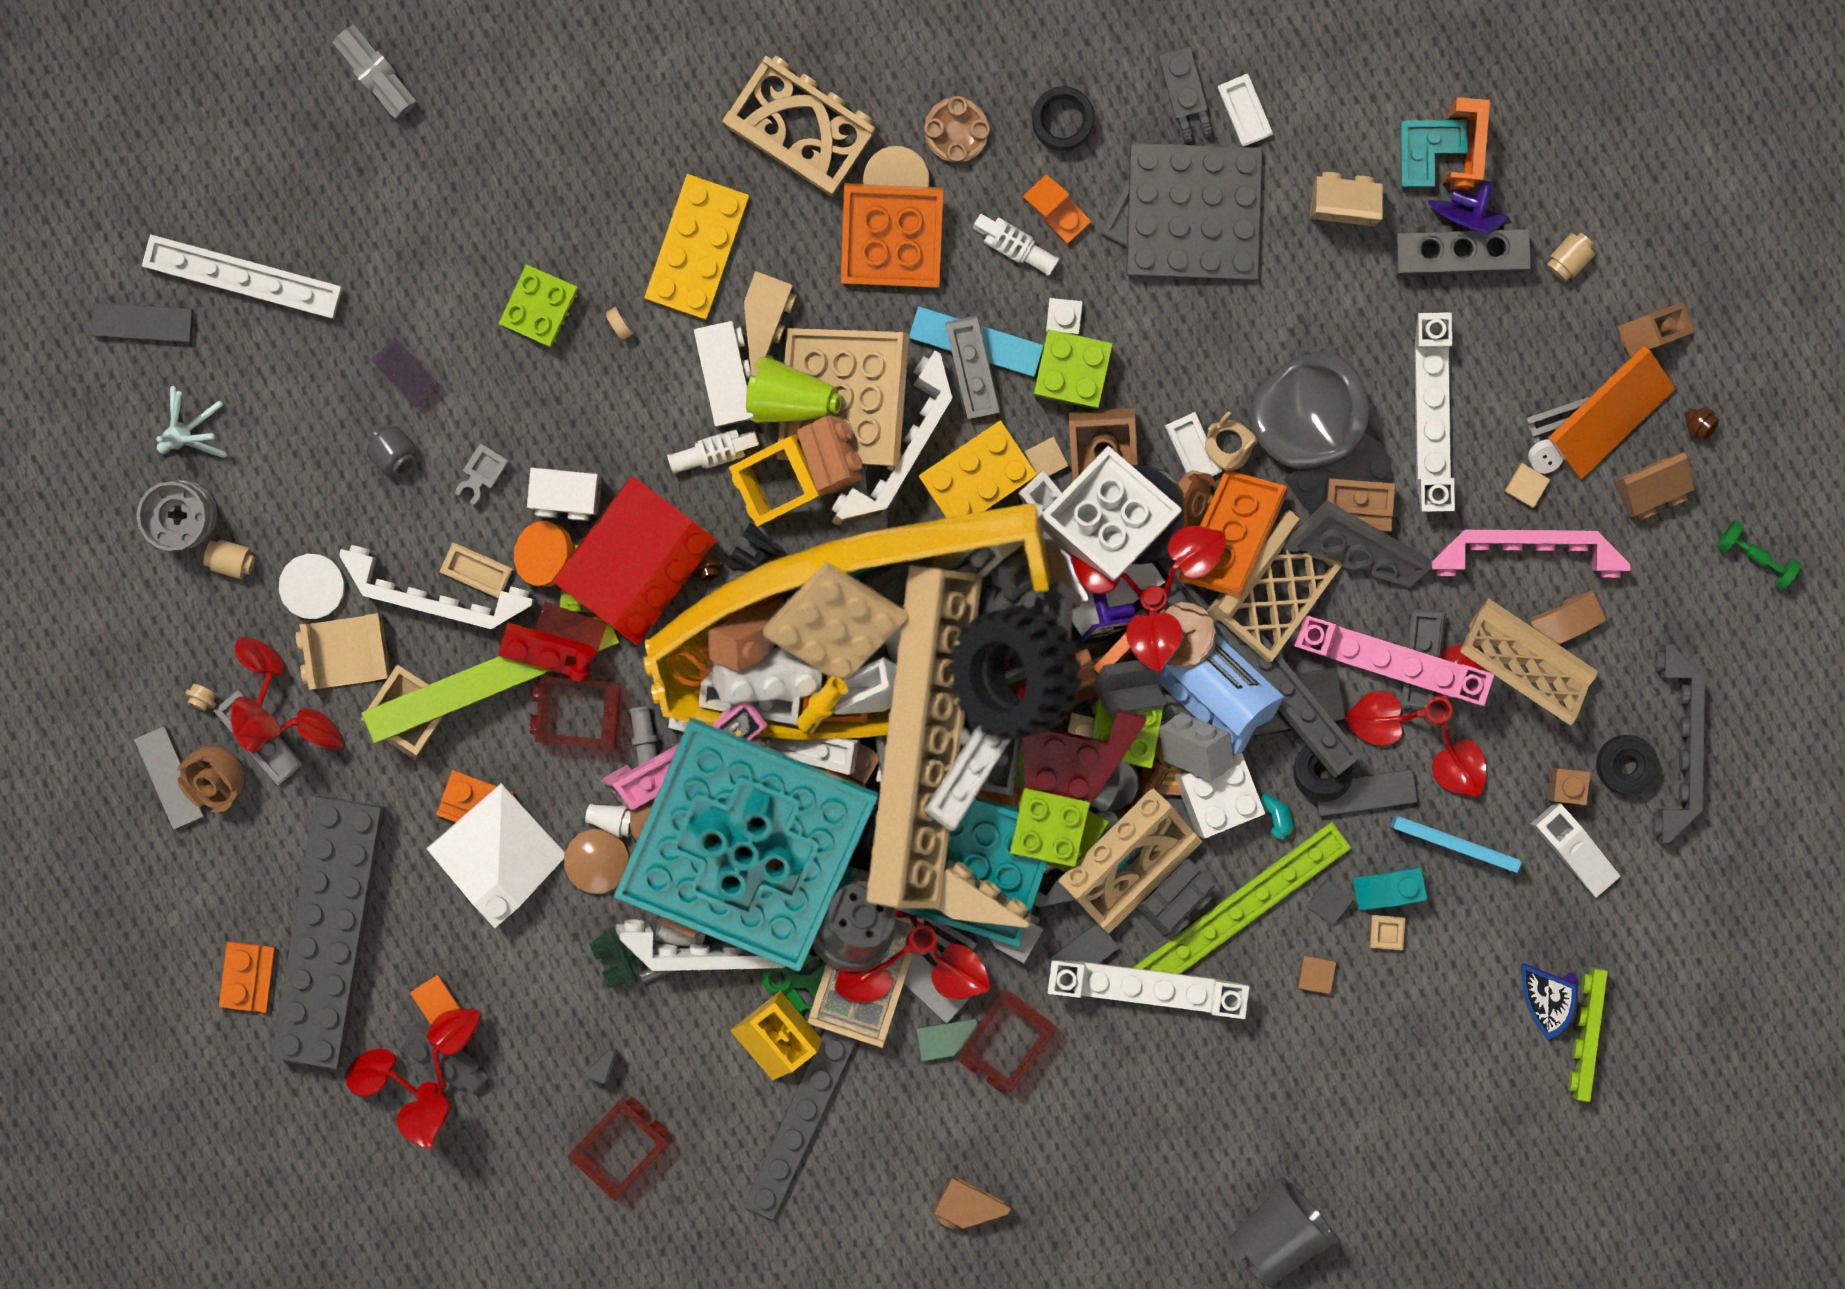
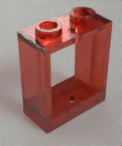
(538, 722)
(1027, 1013)
(596, 1171)

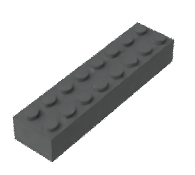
(328, 932)

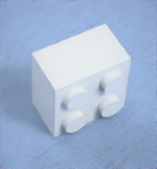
(564, 492)
(1220, 802)

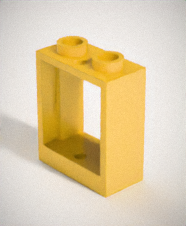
(751, 491)

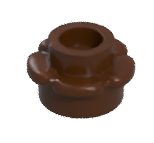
(707, 568)

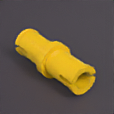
(821, 704)

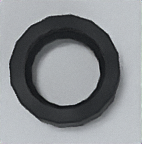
(1044, 101)

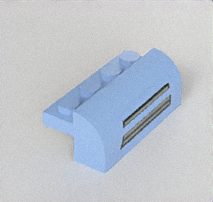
(1224, 693)

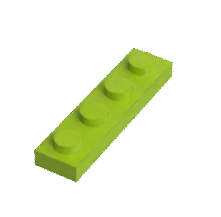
(1586, 1047)

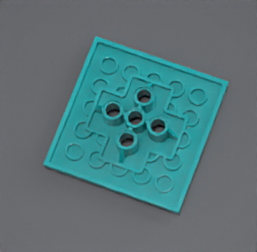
(715, 789)

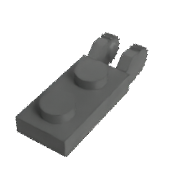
(1185, 90)

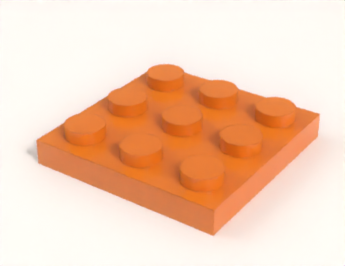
(891, 235)

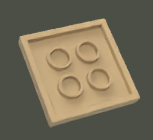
(834, 622)

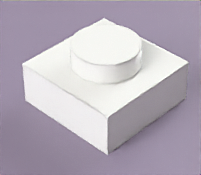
(1064, 316)

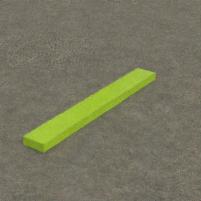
(456, 693)
(1248, 902)

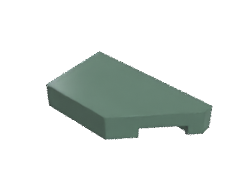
(943, 1039)

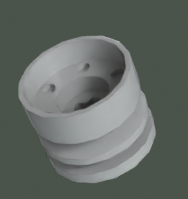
(158, 520)

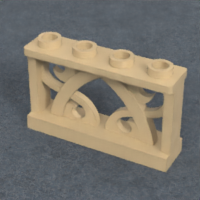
(753, 127)
(1123, 891)

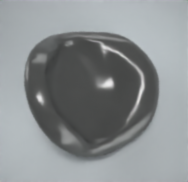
(1311, 411)

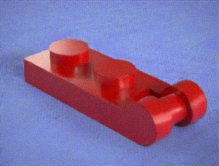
(547, 651)

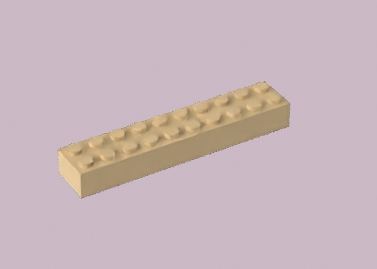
(920, 740)

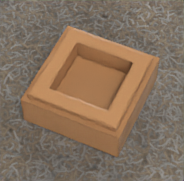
(1316, 974)

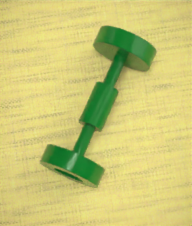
(1786, 573)

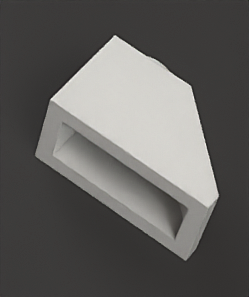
(869, 689)

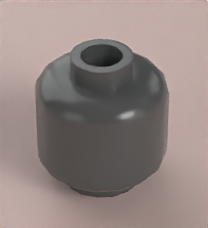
(391, 451)

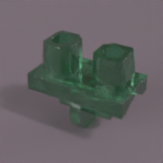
(622, 972)

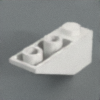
(1575, 848)

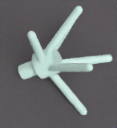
(180, 435)

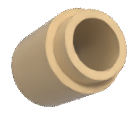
(1571, 256)
(229, 558)

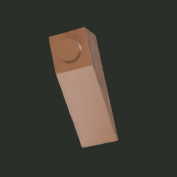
(741, 639)

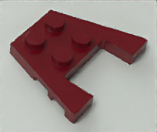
(1075, 763)

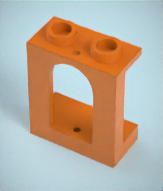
(1477, 113)

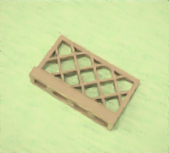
(1226, 605)
(1542, 656)

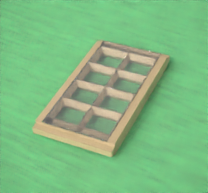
(869, 1020)

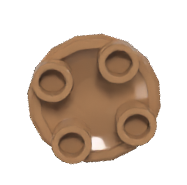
(956, 129)
(596, 861)

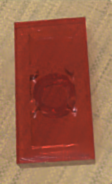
(570, 625)

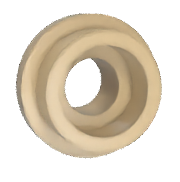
(200, 697)

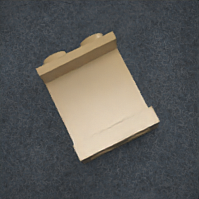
(343, 651)

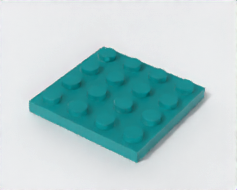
(984, 845)

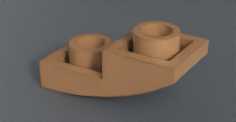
(1571, 619)

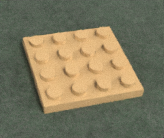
(869, 376)

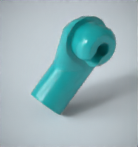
(1280, 814)

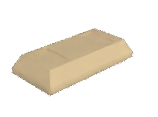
(476, 570)

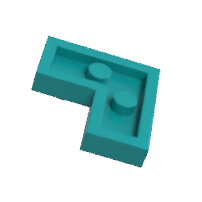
(1421, 142)

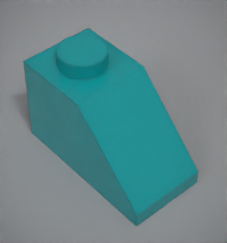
(1389, 888)

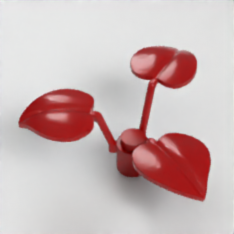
(1154, 635)
(1378, 720)
(255, 725)
(955, 977)
(421, 1119)

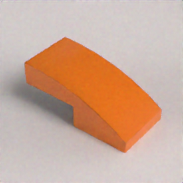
(434, 998)

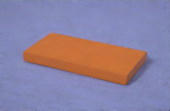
(1612, 412)
(1245, 513)

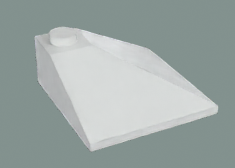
(1109, 515)
(497, 854)

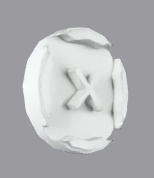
(311, 586)

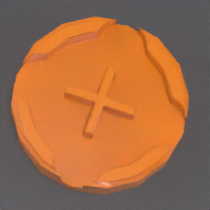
(542, 552)

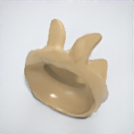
(1234, 460)

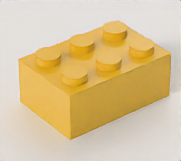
(978, 473)

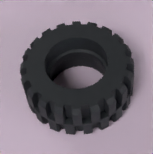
(1048, 665)

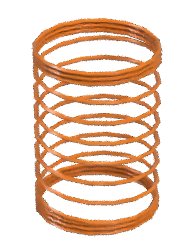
(696, 661)

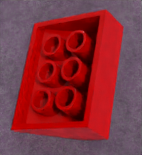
(634, 560)

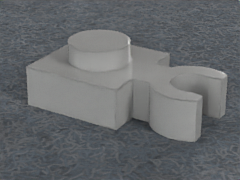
(484, 468)

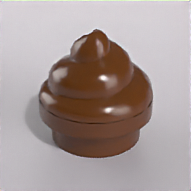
(1701, 423)

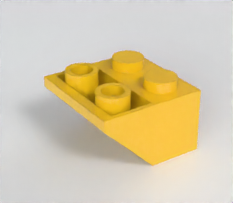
(777, 1036)

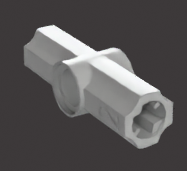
(374, 72)

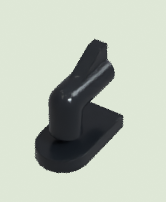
(745, 560)

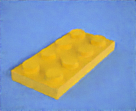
(696, 247)

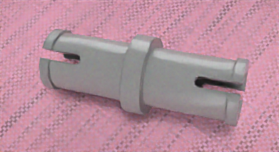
(643, 734)

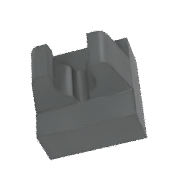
(1013, 576)

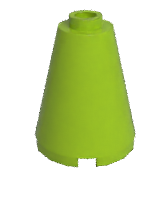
(788, 394)

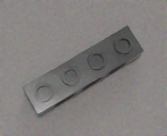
(1410, 261)

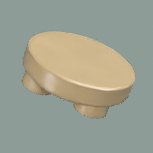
(896, 167)

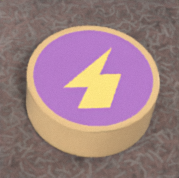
(619, 323)

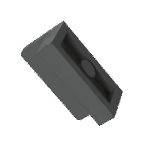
(1129, 688)

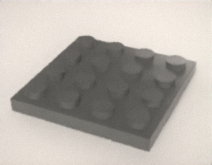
(1193, 211)

